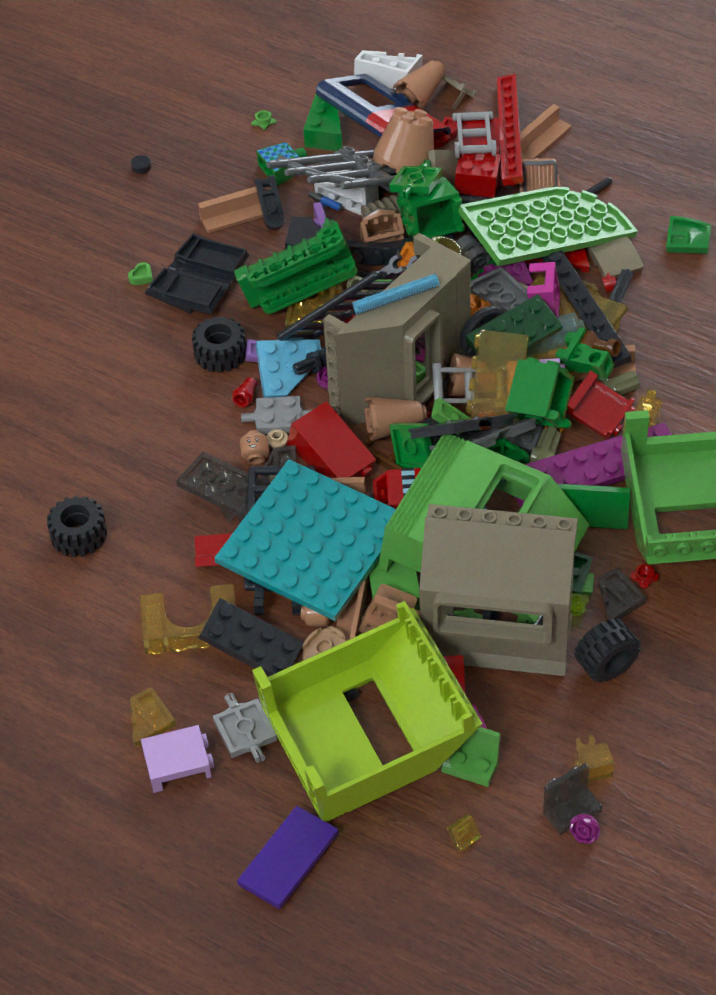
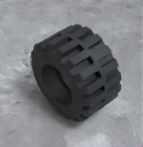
(219, 344)
(80, 539)
(607, 650)

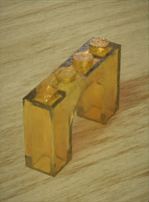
(162, 635)

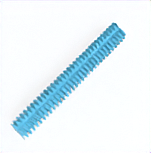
(395, 292)

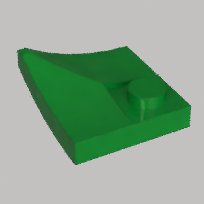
(688, 235)

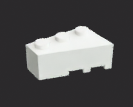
(386, 68)
(350, 198)

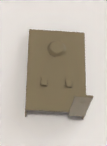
(461, 87)

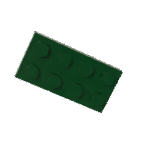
(527, 318)

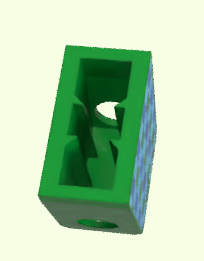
(271, 153)

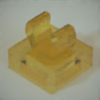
(464, 832)

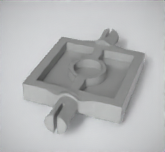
(275, 413)
(244, 728)

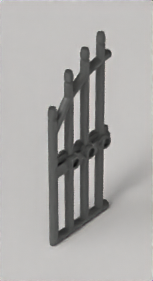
(348, 159)

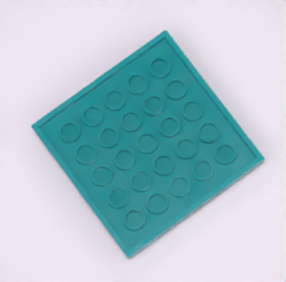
(308, 540)

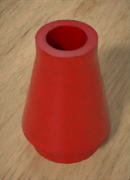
(244, 394)

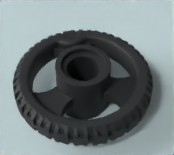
(475, 321)

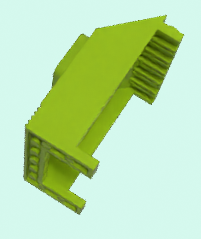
(324, 734)

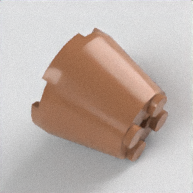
(405, 139)

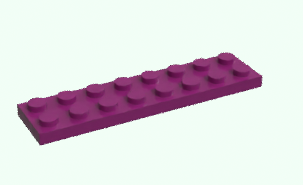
(590, 465)

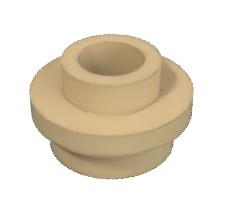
(277, 438)

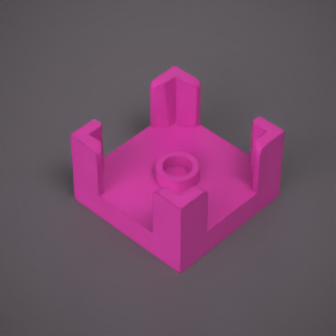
(550, 291)

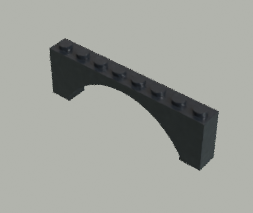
(362, 252)

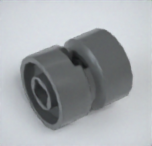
(475, 252)

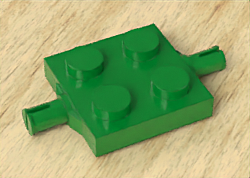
(416, 179)

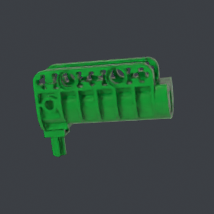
(298, 270)

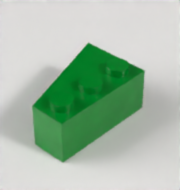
(322, 127)

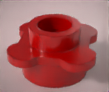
(644, 575)

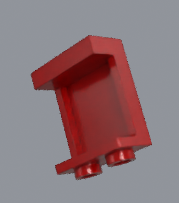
(599, 407)

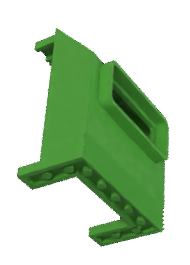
(466, 477)
(666, 477)

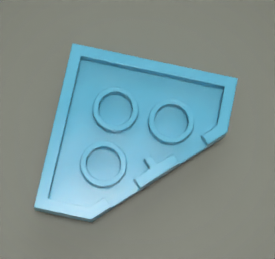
(276, 364)

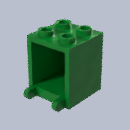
(432, 213)
(540, 392)

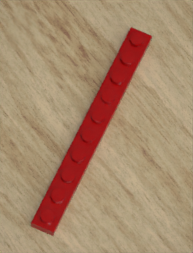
(509, 130)

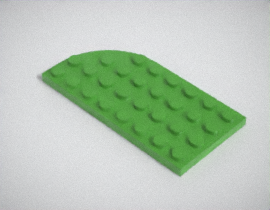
(543, 222)

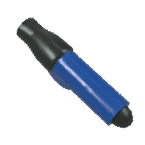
(325, 201)

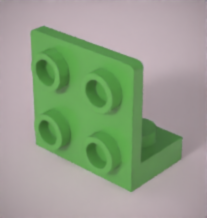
(475, 758)

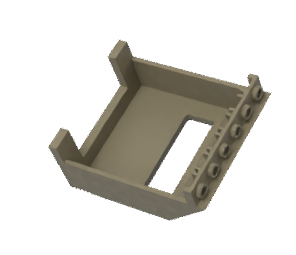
(377, 347)
(504, 566)

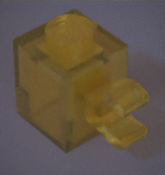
(651, 404)
(596, 757)

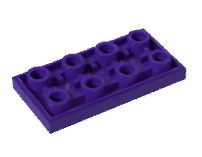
(287, 857)

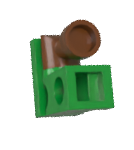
(589, 353)

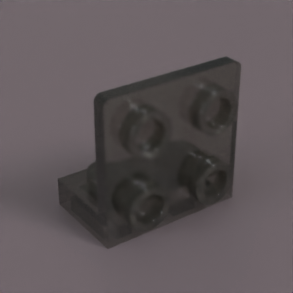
(569, 797)

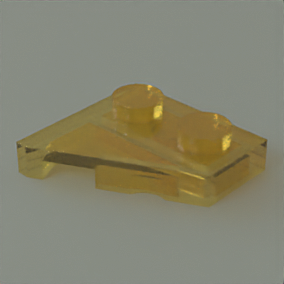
(149, 716)

